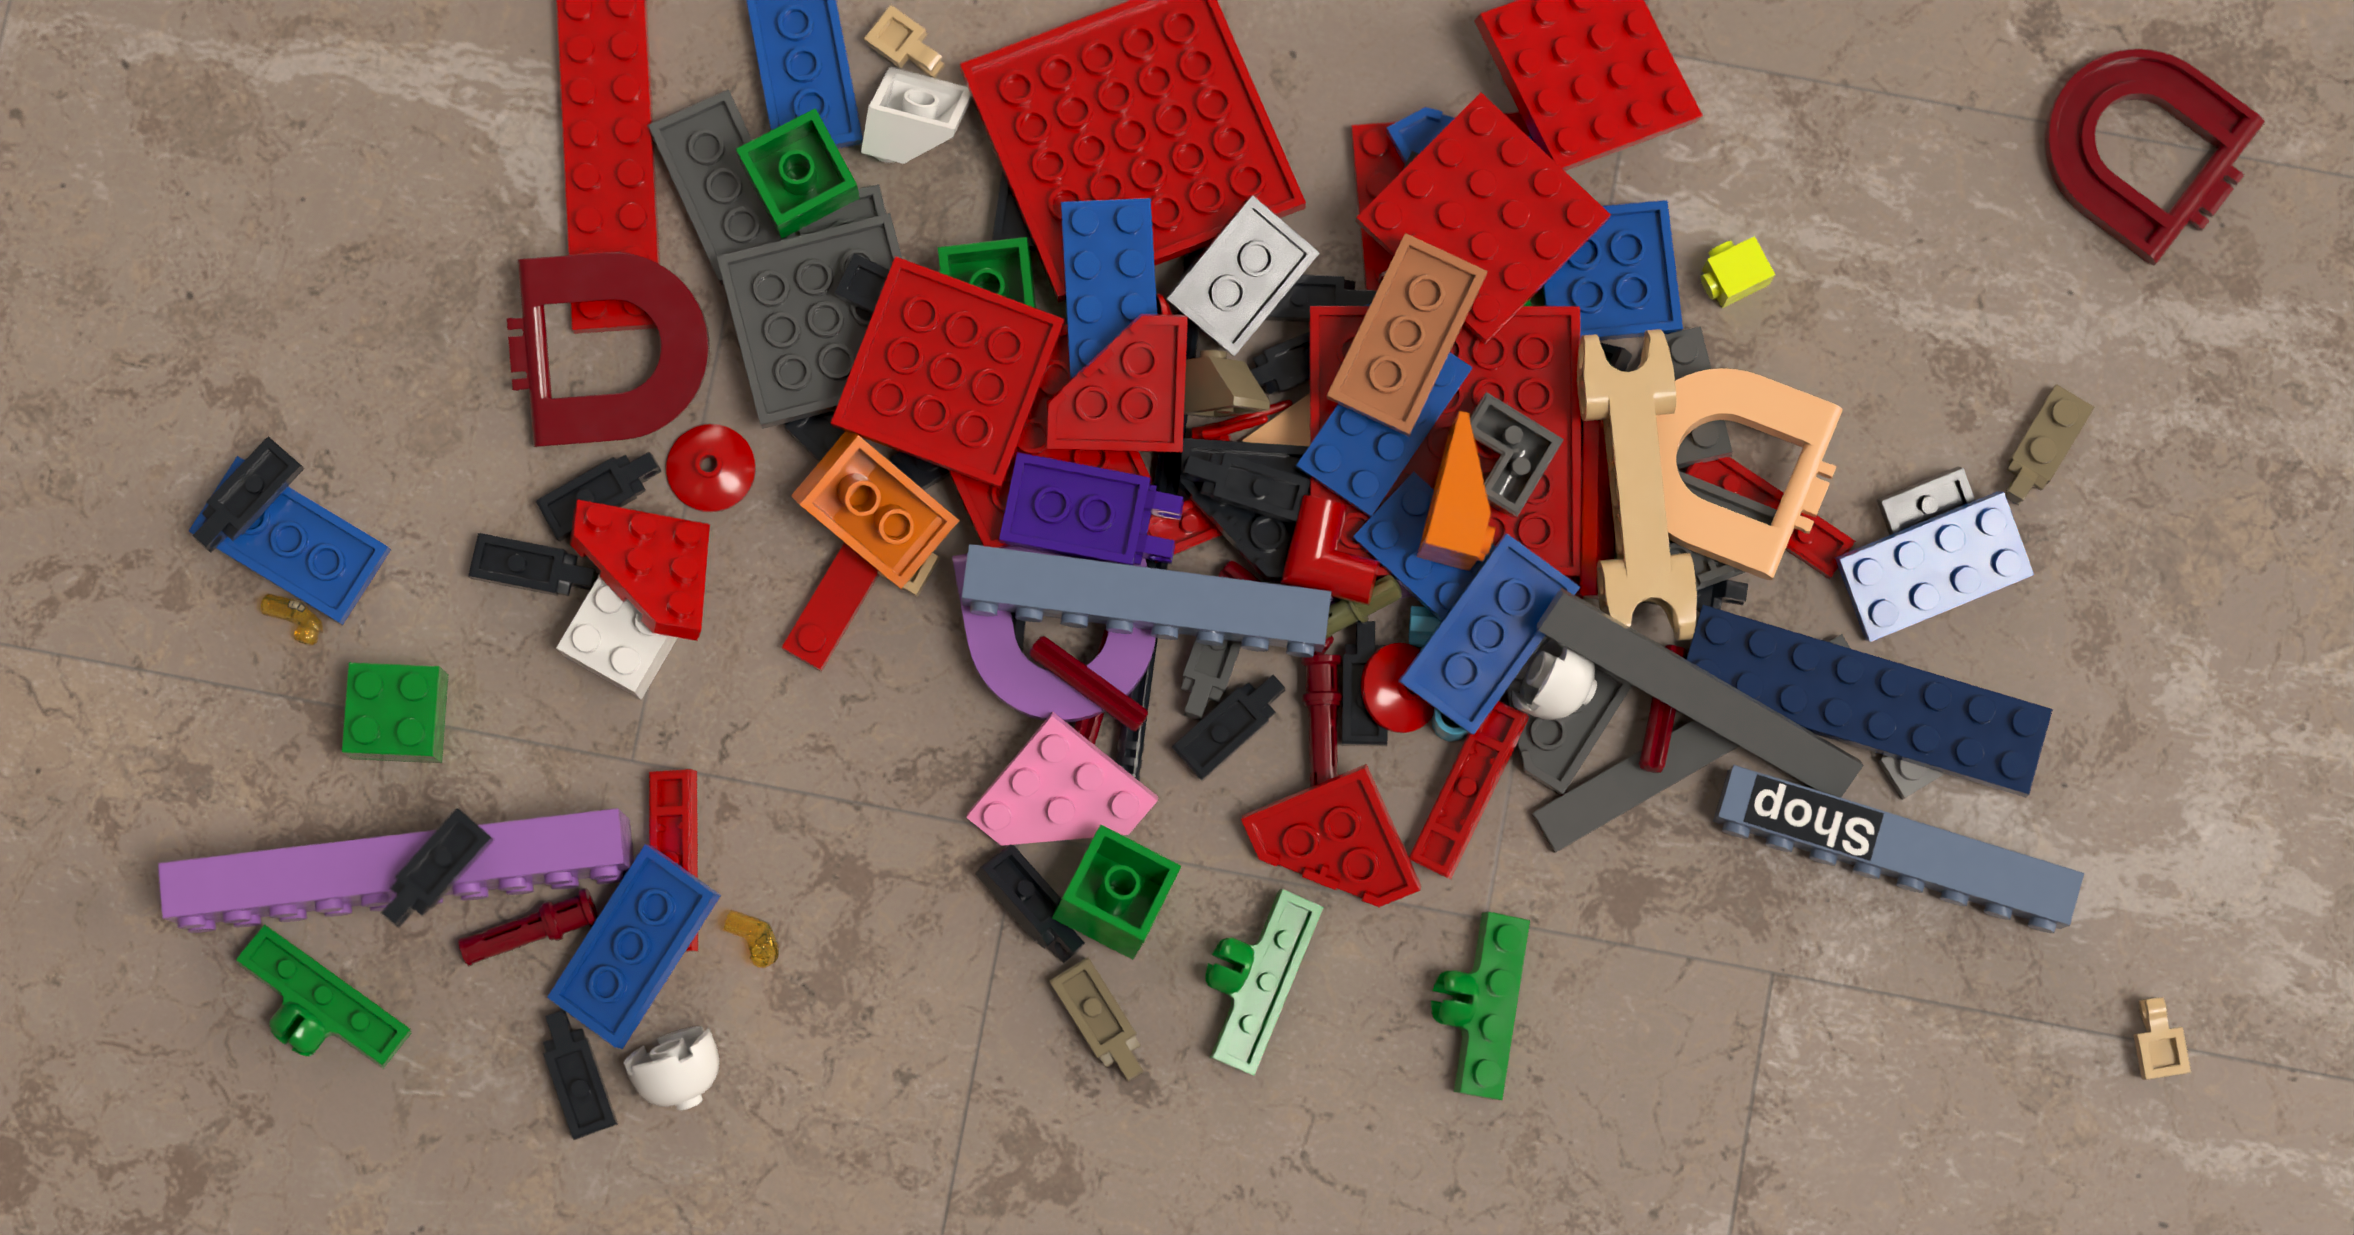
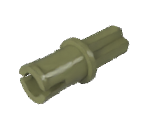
(1346, 612)

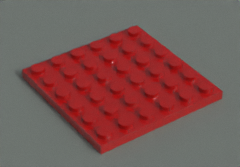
(1132, 109)
(1525, 366)

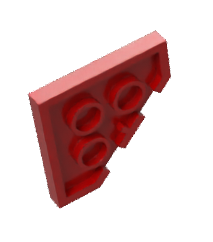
(1127, 393)
(649, 561)
(1336, 838)

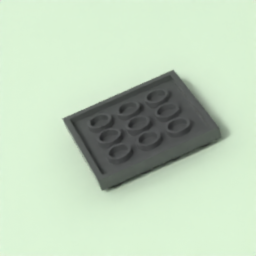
(790, 323)

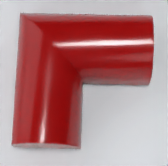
(1314, 556)

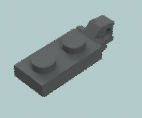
(1208, 675)

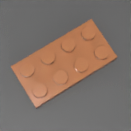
(1407, 334)

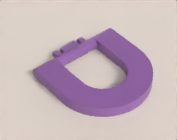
(1037, 690)

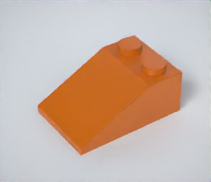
(875, 508)
(1459, 509)

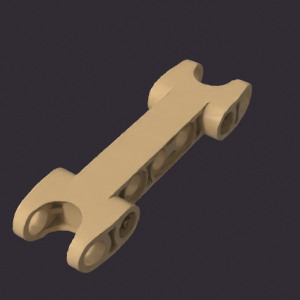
(1629, 412)

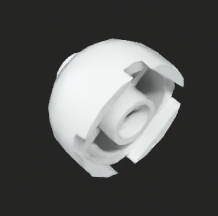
(1554, 681)
(675, 1069)

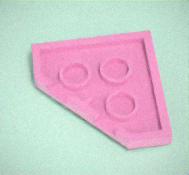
(1060, 791)

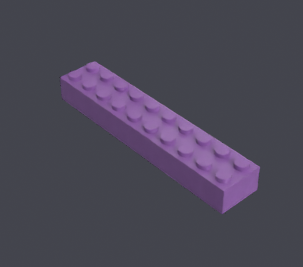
(361, 871)

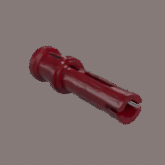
(1322, 699)
(550, 921)

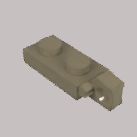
(2046, 442)
(1098, 1017)

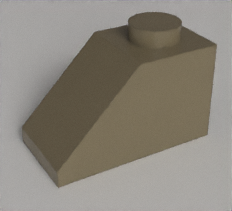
(1221, 387)

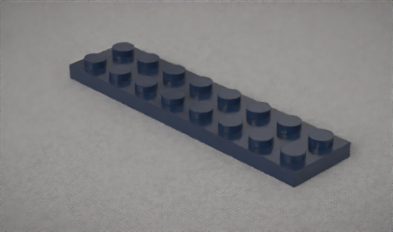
(1876, 701)

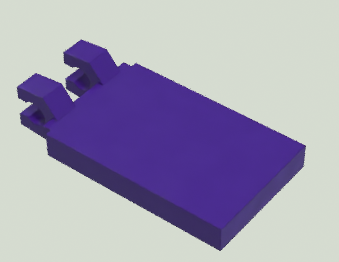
(1086, 512)

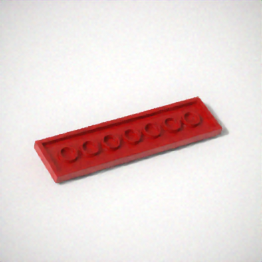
(608, 144)

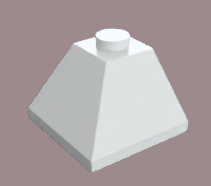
(912, 115)

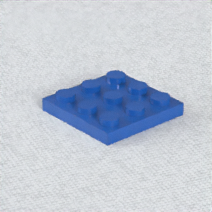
(1623, 275)

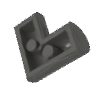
(1523, 451)

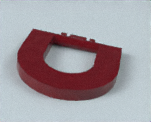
(2183, 94)
(602, 278)

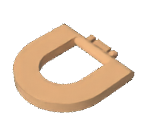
(1767, 408)

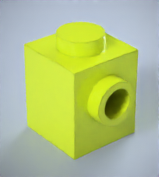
(1736, 271)

